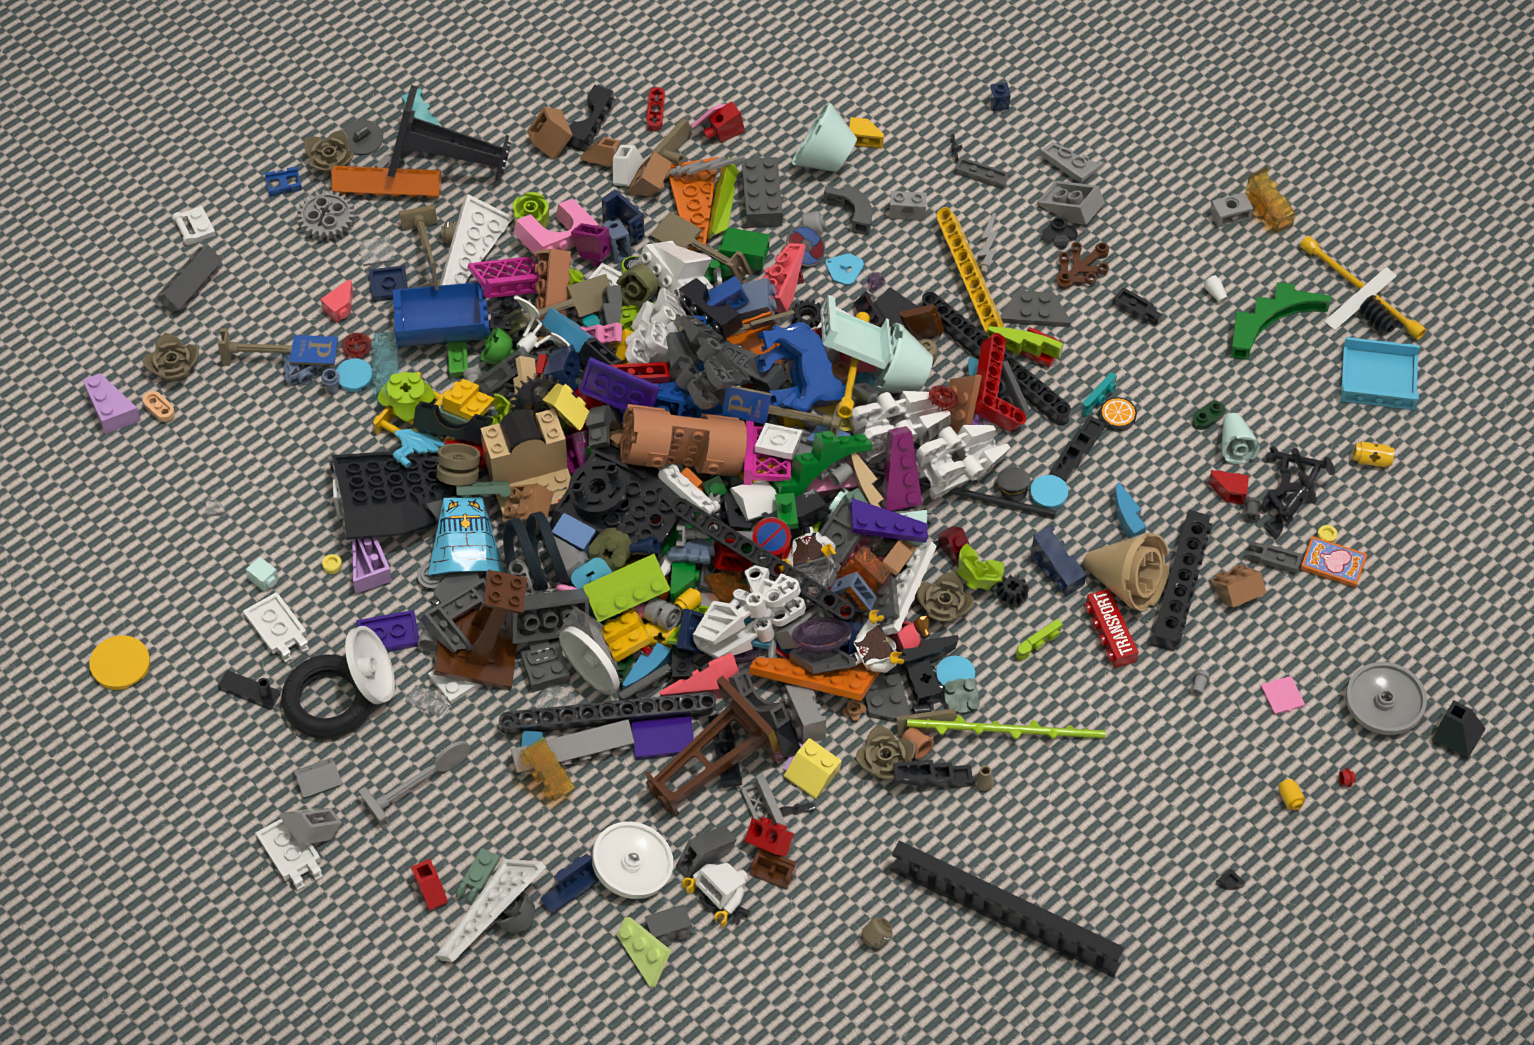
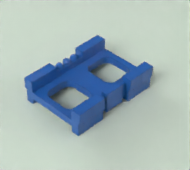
(282, 177)

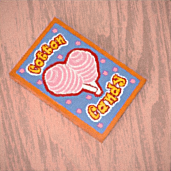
(1333, 561)

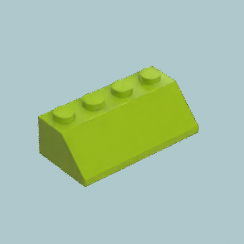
(626, 588)

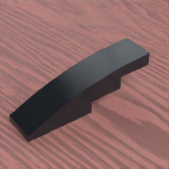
(1078, 448)
(928, 649)
(723, 744)
(932, 775)

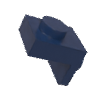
(1000, 96)

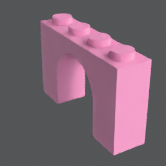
(537, 237)

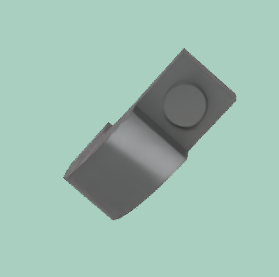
(855, 202)
(600, 423)
(772, 713)

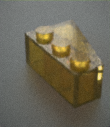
(1268, 202)
(546, 769)

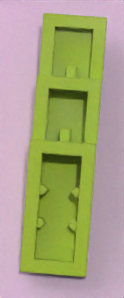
(1030, 342)

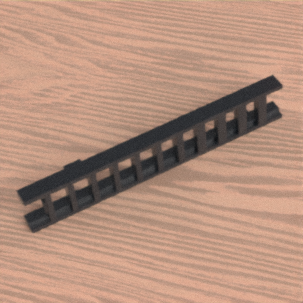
(1007, 909)

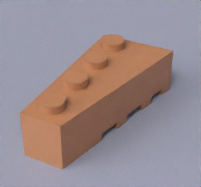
(552, 277)

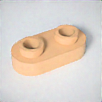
(160, 407)

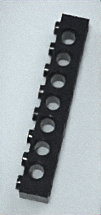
(1164, 636)

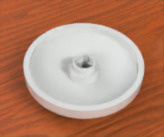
(589, 660)
(370, 665)
(632, 860)

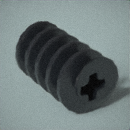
(1377, 316)

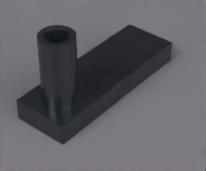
(866, 304)
(250, 690)

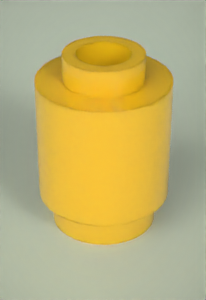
(688, 600)
(1291, 794)

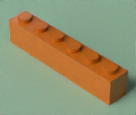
(375, 181)

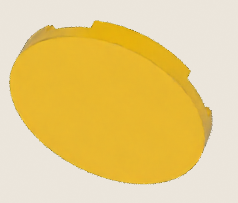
(119, 662)

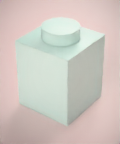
(262, 574)

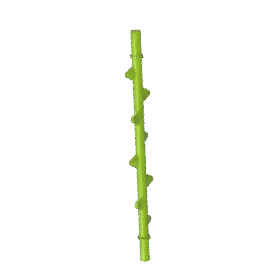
(1014, 730)

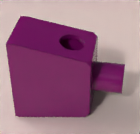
(592, 242)

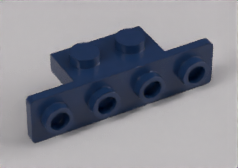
(570, 883)

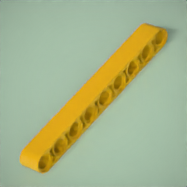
(967, 264)

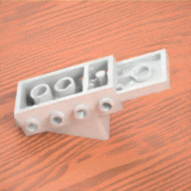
(675, 266)

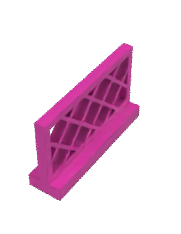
(507, 284)
(751, 460)

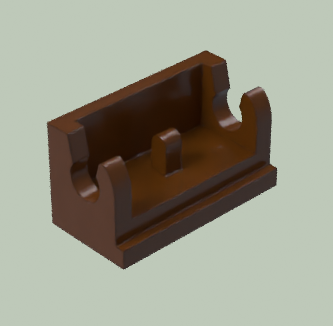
(773, 868)

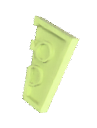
(644, 949)

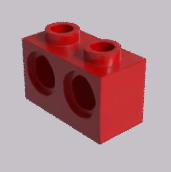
(769, 836)

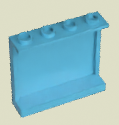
(1379, 373)

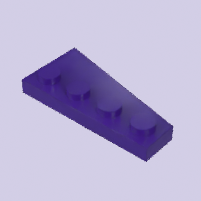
(879, 522)

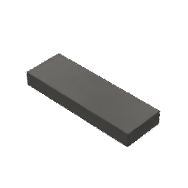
(981, 173)
(647, 684)

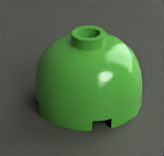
(497, 347)

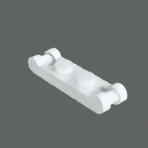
(686, 490)

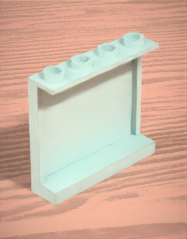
(855, 336)

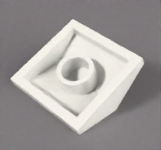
(755, 499)

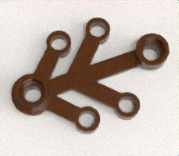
(1066, 279)

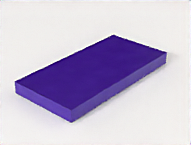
(617, 386)

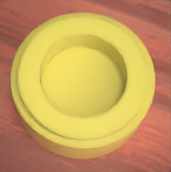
(1327, 533)
(332, 564)

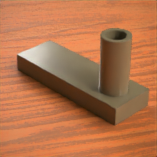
(670, 144)

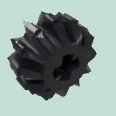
(1012, 590)

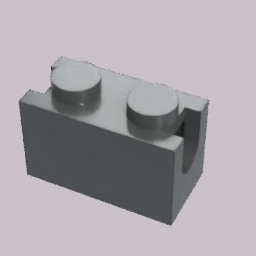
(669, 924)

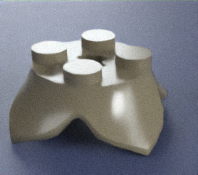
(328, 152)
(171, 358)
(947, 588)
(883, 743)

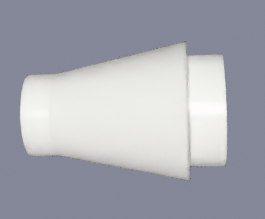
(1216, 289)

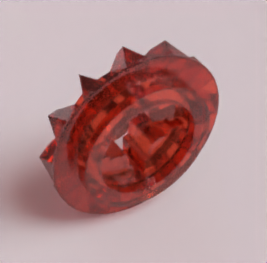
(362, 340)
(946, 393)

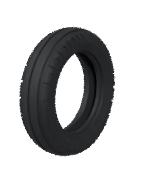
(322, 727)

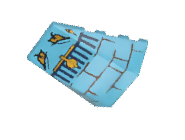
(464, 539)

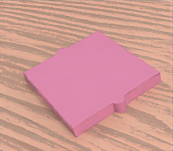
(705, 117)
(1282, 695)

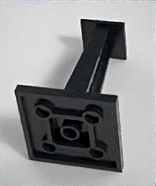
(438, 140)

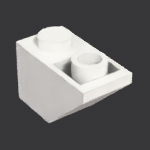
(626, 164)

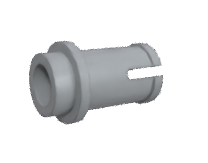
(1201, 678)

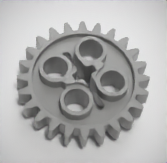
(326, 215)

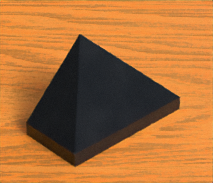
(787, 740)

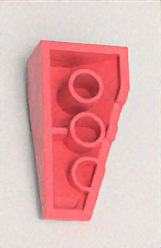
(785, 275)
(706, 679)

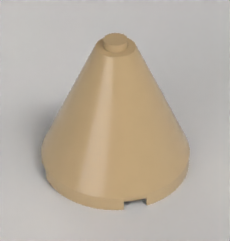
(1132, 569)

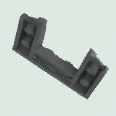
(440, 618)

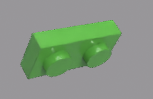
(457, 358)

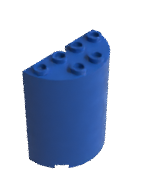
(441, 315)

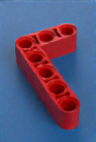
(988, 404)

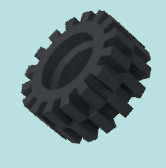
(807, 308)

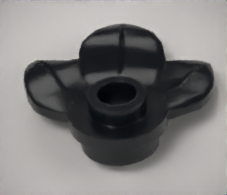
(1061, 234)

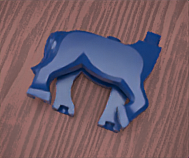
(809, 368)

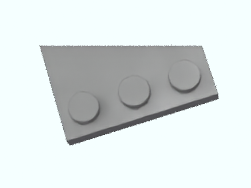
(1074, 165)

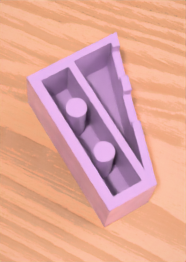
(110, 404)
(369, 565)

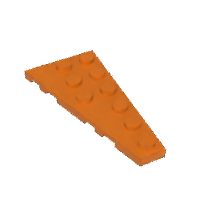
(694, 197)
(845, 682)

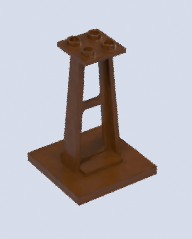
(493, 653)
(736, 710)

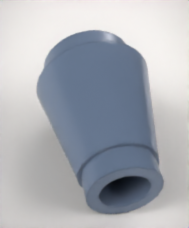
(331, 380)

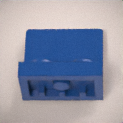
(728, 293)

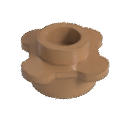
(854, 704)

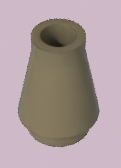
(984, 778)

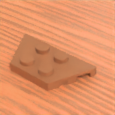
(967, 392)

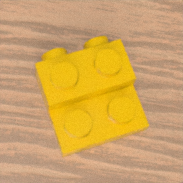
(466, 400)
(625, 634)

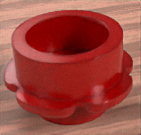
(1347, 777)

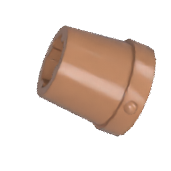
(923, 742)

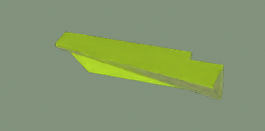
(723, 201)

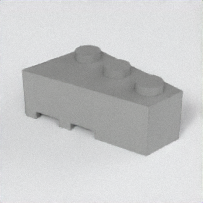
(805, 713)

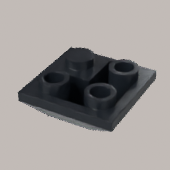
(1459, 730)

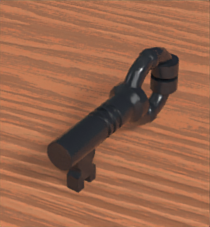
(740, 912)

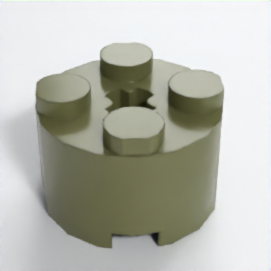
(638, 285)
(611, 547)

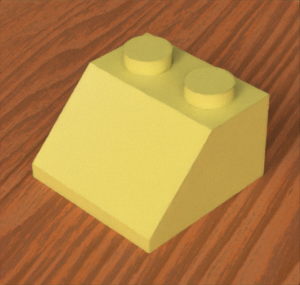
(567, 407)
(812, 768)

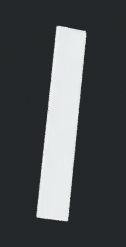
(1355, 301)

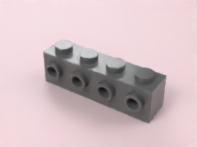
(189, 278)

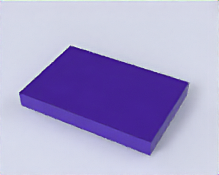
(395, 630)
(661, 737)

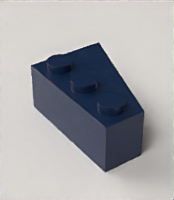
(564, 365)
(1055, 562)

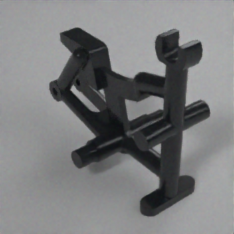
(1302, 489)

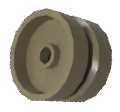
(458, 464)

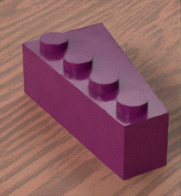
(901, 477)

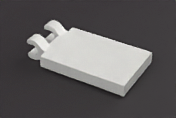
(277, 626)
(287, 853)

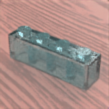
(385, 359)

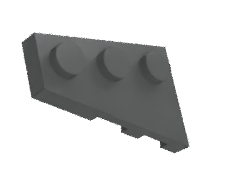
(1010, 390)

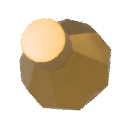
(922, 624)

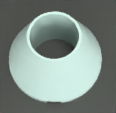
(826, 143)
(909, 365)

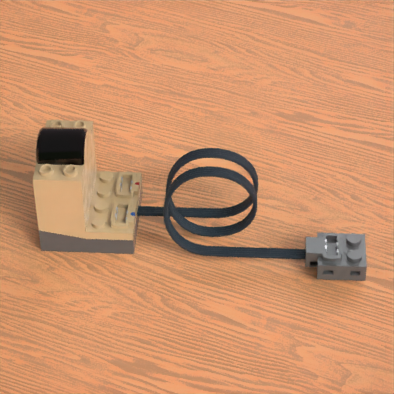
(531, 451)

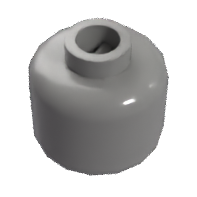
(814, 220)

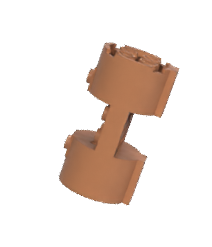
(708, 443)

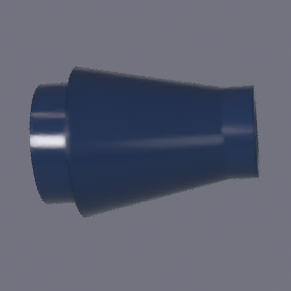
(645, 547)

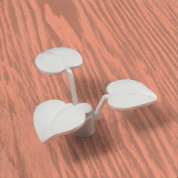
(529, 339)

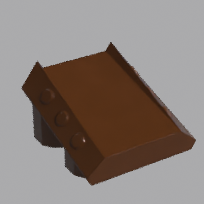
(922, 322)

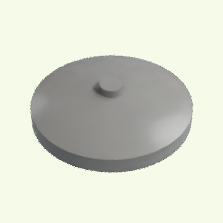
(1386, 698)

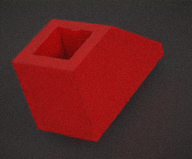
(1229, 486)
(429, 884)

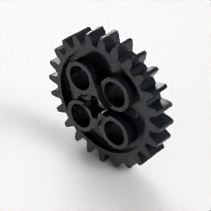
(526, 393)

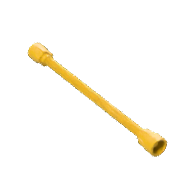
(1312, 247)
(845, 407)

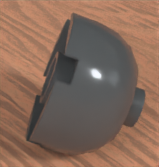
(517, 915)

